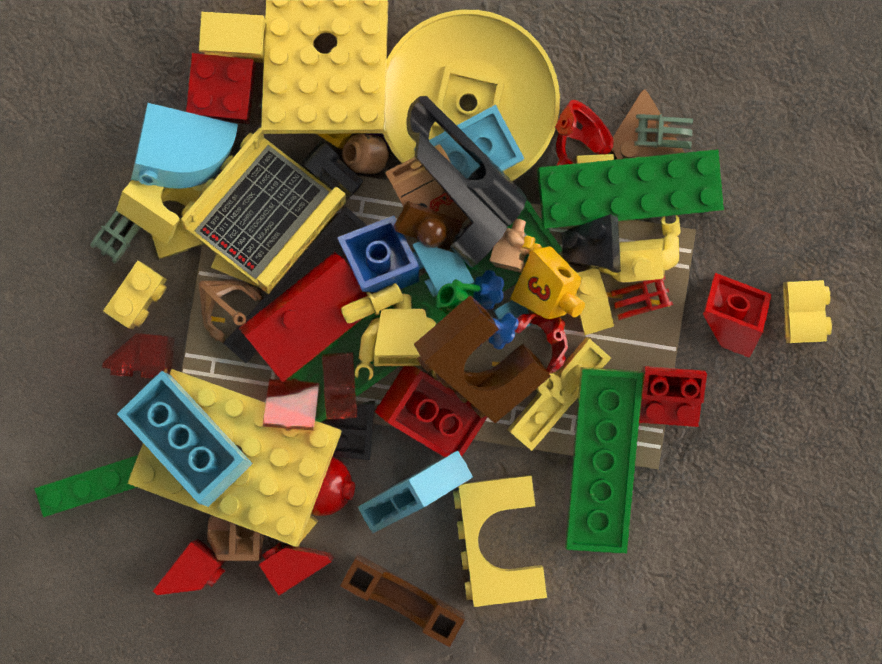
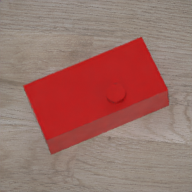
(304, 317)

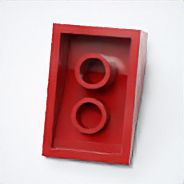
(429, 412)

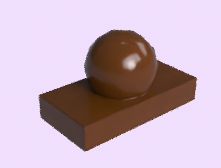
(427, 226)

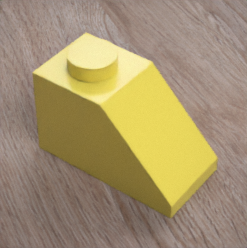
(597, 311)

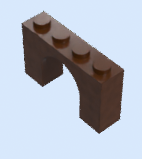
(491, 391)
(430, 613)

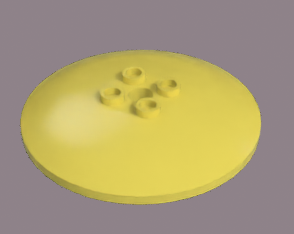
(476, 57)

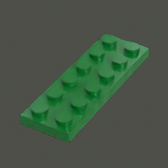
(630, 188)
(604, 460)

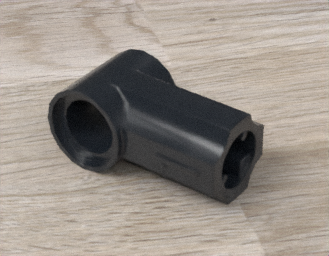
(326, 166)

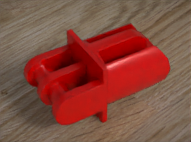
(645, 297)

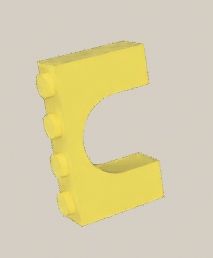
(487, 582)

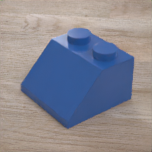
(380, 256)

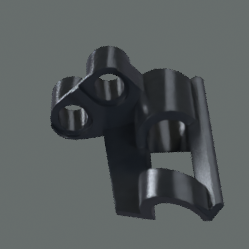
(484, 197)

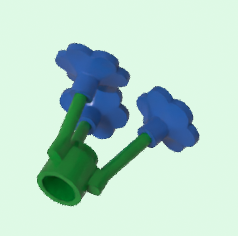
(487, 292)

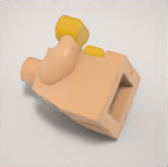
(513, 247)

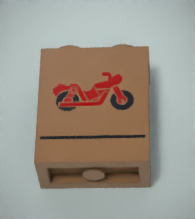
(416, 185)

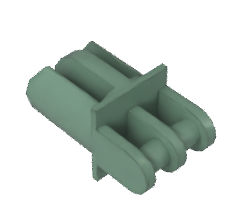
(661, 131)
(118, 234)

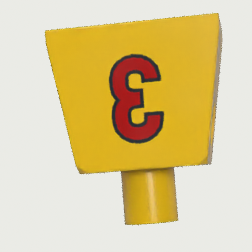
(548, 285)

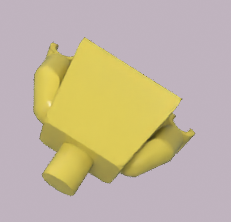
(648, 258)
(392, 337)

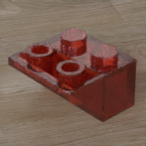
(144, 354)

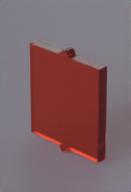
(291, 404)

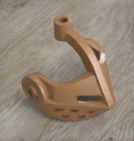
(211, 293)

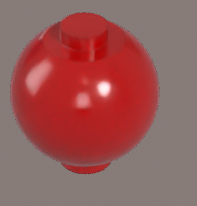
(335, 490)

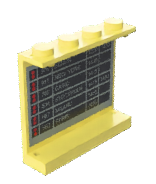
(261, 211)

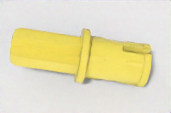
(372, 303)

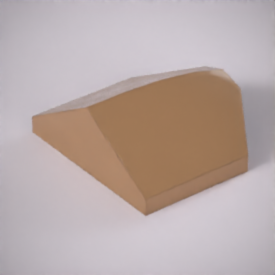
(233, 541)

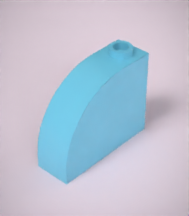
(181, 148)
(415, 492)

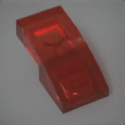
(339, 385)

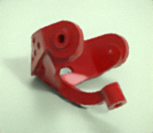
(593, 133)
(555, 336)

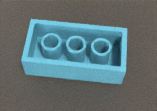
(184, 439)

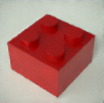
(221, 87)

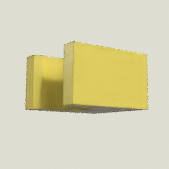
(233, 35)
(145, 207)

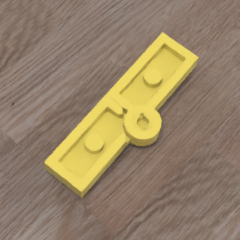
(556, 395)

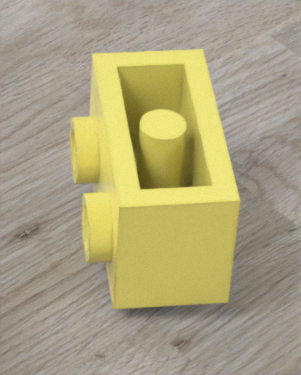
(135, 295)

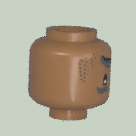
(365, 154)

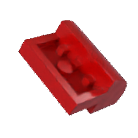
(672, 396)

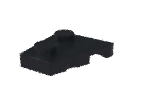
(593, 244)
(356, 433)

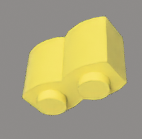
(806, 311)

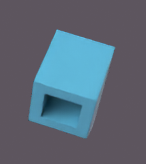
(441, 267)

